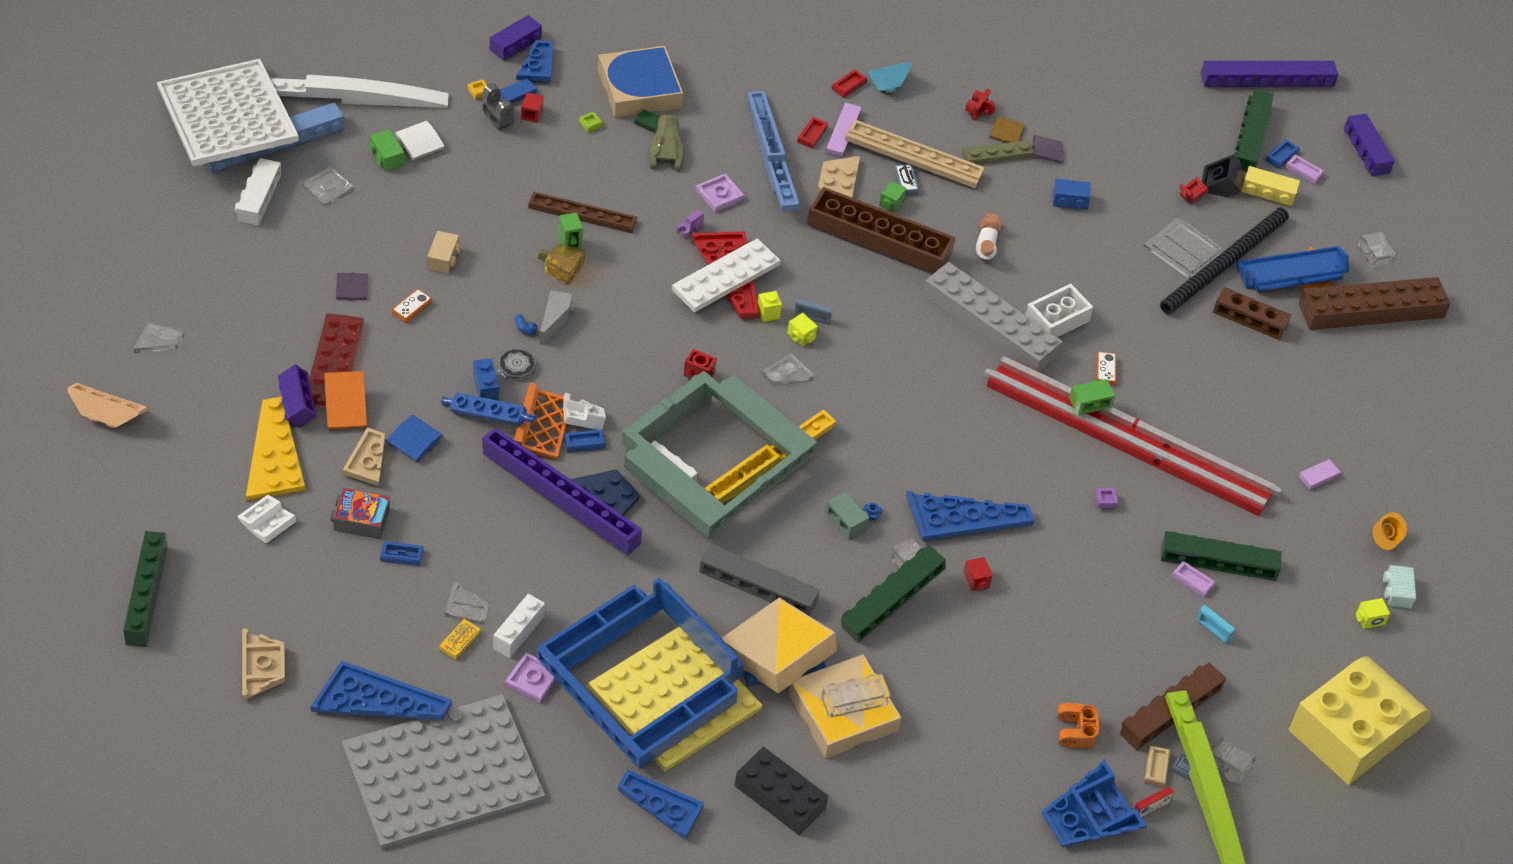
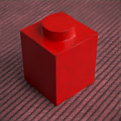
(532, 107)
(978, 574)

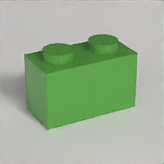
(386, 150)
(570, 230)
(1092, 396)

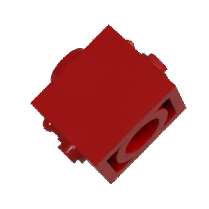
(699, 362)

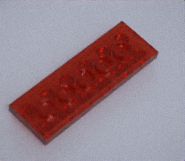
(334, 351)

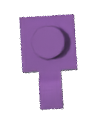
(693, 223)

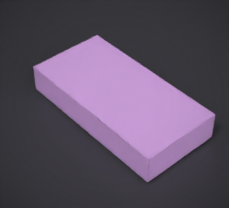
(1304, 169)
(1319, 474)
(1193, 579)

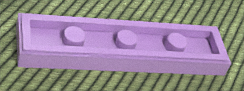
(837, 143)

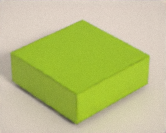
(590, 122)

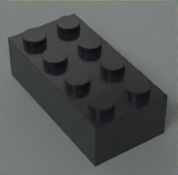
(781, 790)

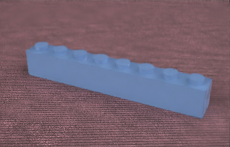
(308, 126)

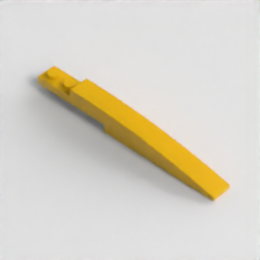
(762, 461)

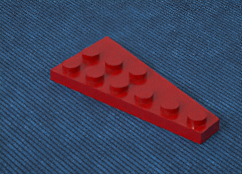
(717, 245)

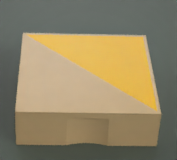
(781, 644)

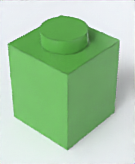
(892, 196)

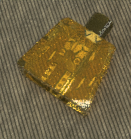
(563, 262)

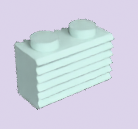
(1400, 586)

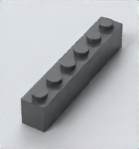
(757, 579)

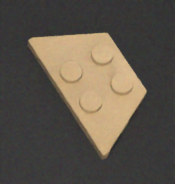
(839, 175)
(261, 663)

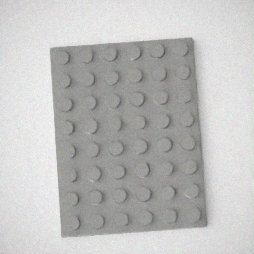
(442, 771)

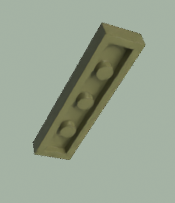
(998, 152)

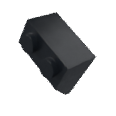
(1224, 176)

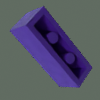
(515, 37)
(297, 396)

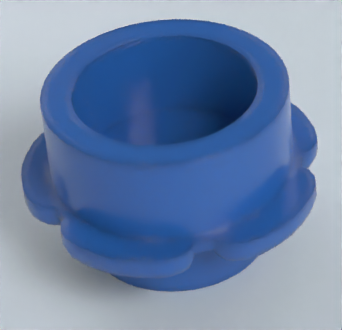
(873, 511)

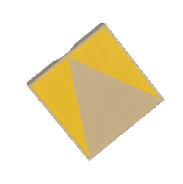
(844, 731)

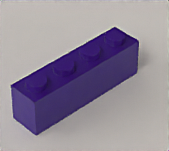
(1369, 144)

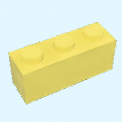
(1270, 186)

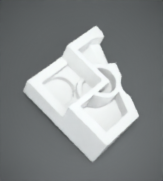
(583, 413)

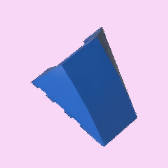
(1091, 810)

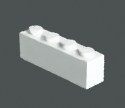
(258, 191)

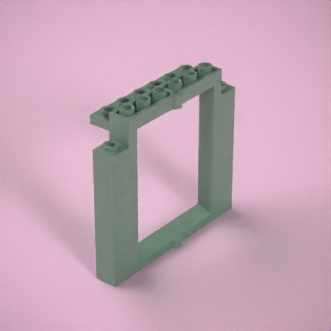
(680, 489)

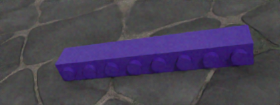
(1269, 73)

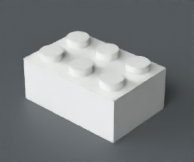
(1060, 310)

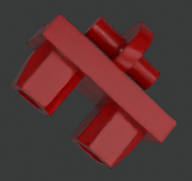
(982, 105)

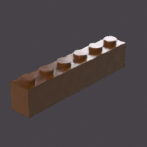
(1157, 718)

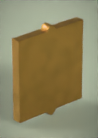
(1006, 130)

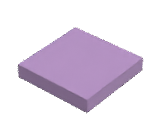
(720, 192)
(530, 678)

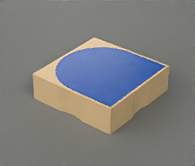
(640, 81)

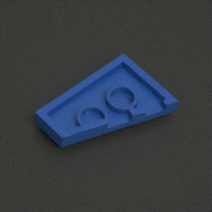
(538, 63)

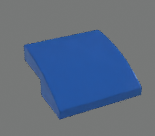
(414, 438)

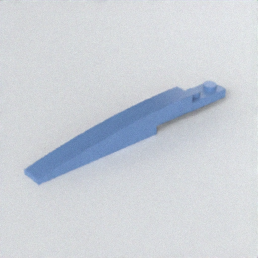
(772, 151)

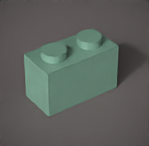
(847, 515)

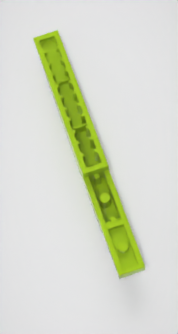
(1206, 779)

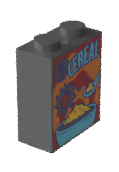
(361, 513)

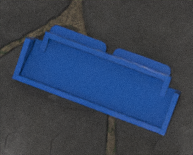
(1294, 269)

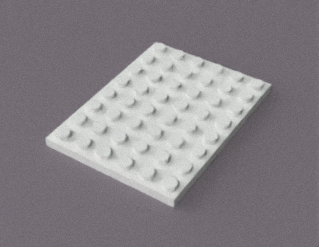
(227, 112)

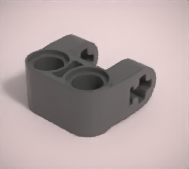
(498, 111)

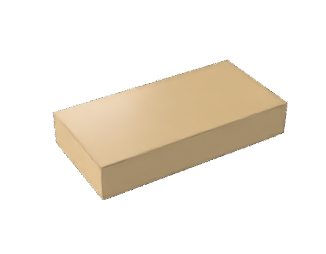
(1157, 766)

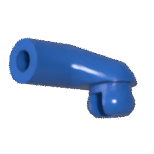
(529, 329)

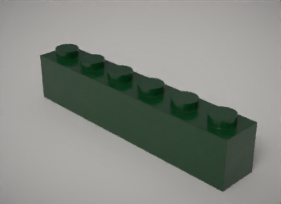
(1254, 128)
(1221, 556)
(145, 589)
(893, 593)

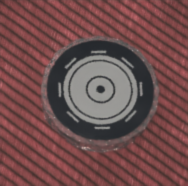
(516, 364)

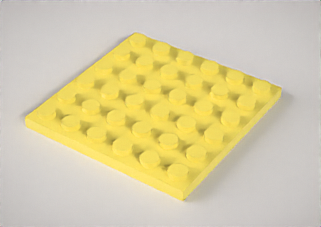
(661, 679)

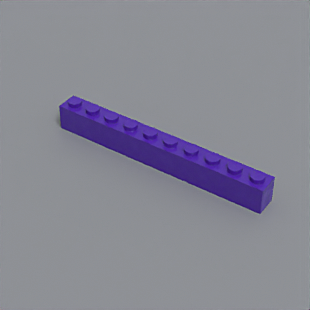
(562, 491)

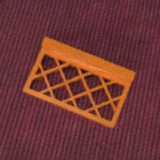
(523, 430)

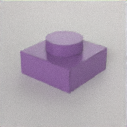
(1106, 497)

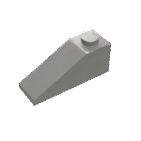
(556, 314)

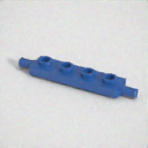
(488, 409)

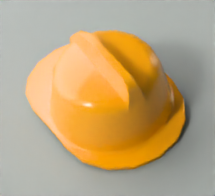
(1389, 531)

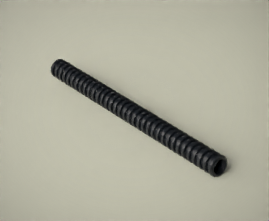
(1224, 260)

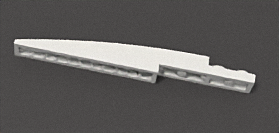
(361, 91)

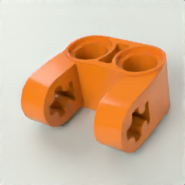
(1087, 724)

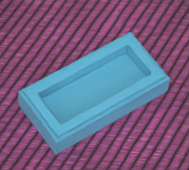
(1215, 624)

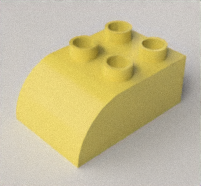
(1357, 719)

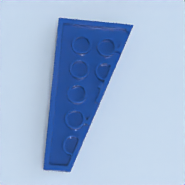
(963, 516)

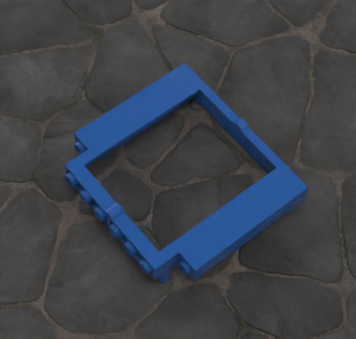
(613, 621)

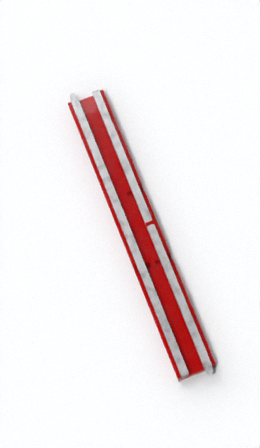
(1134, 437)

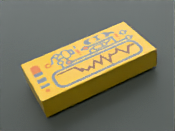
(459, 639)

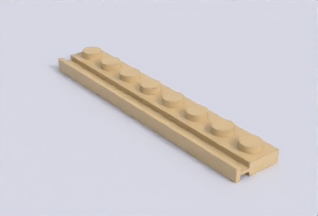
(914, 153)

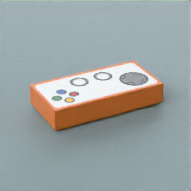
(411, 305)
(1106, 367)

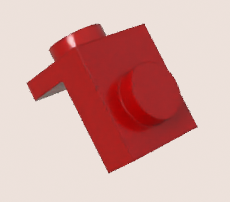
(1193, 190)

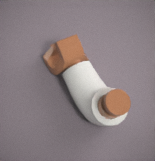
(987, 238)

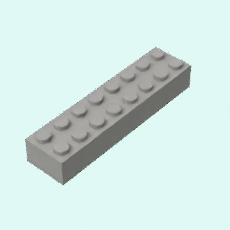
(992, 317)

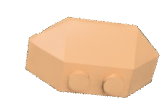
(103, 406)

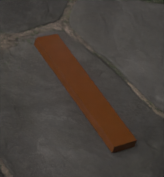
(585, 212)

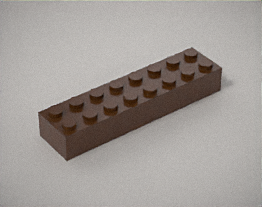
(880, 230)
(1374, 303)

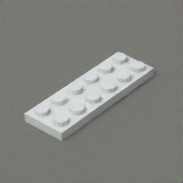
(725, 275)

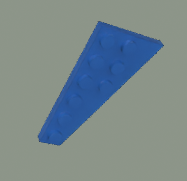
(371, 694)

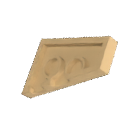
(367, 458)

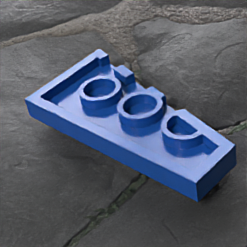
(665, 804)

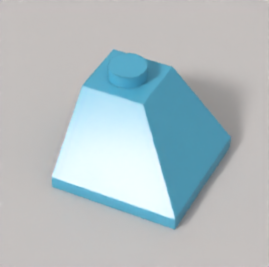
(890, 77)

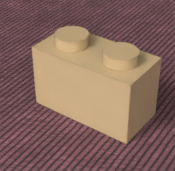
(443, 252)

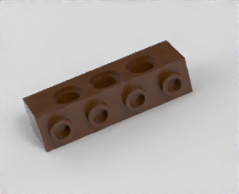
(1252, 313)

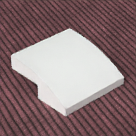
(419, 140)
(267, 519)

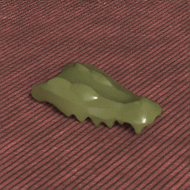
(667, 142)

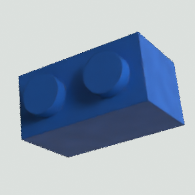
(1071, 194)
(486, 379)

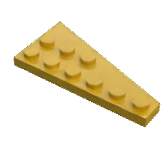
(274, 459)

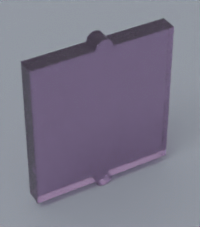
(1048, 149)
(352, 286)

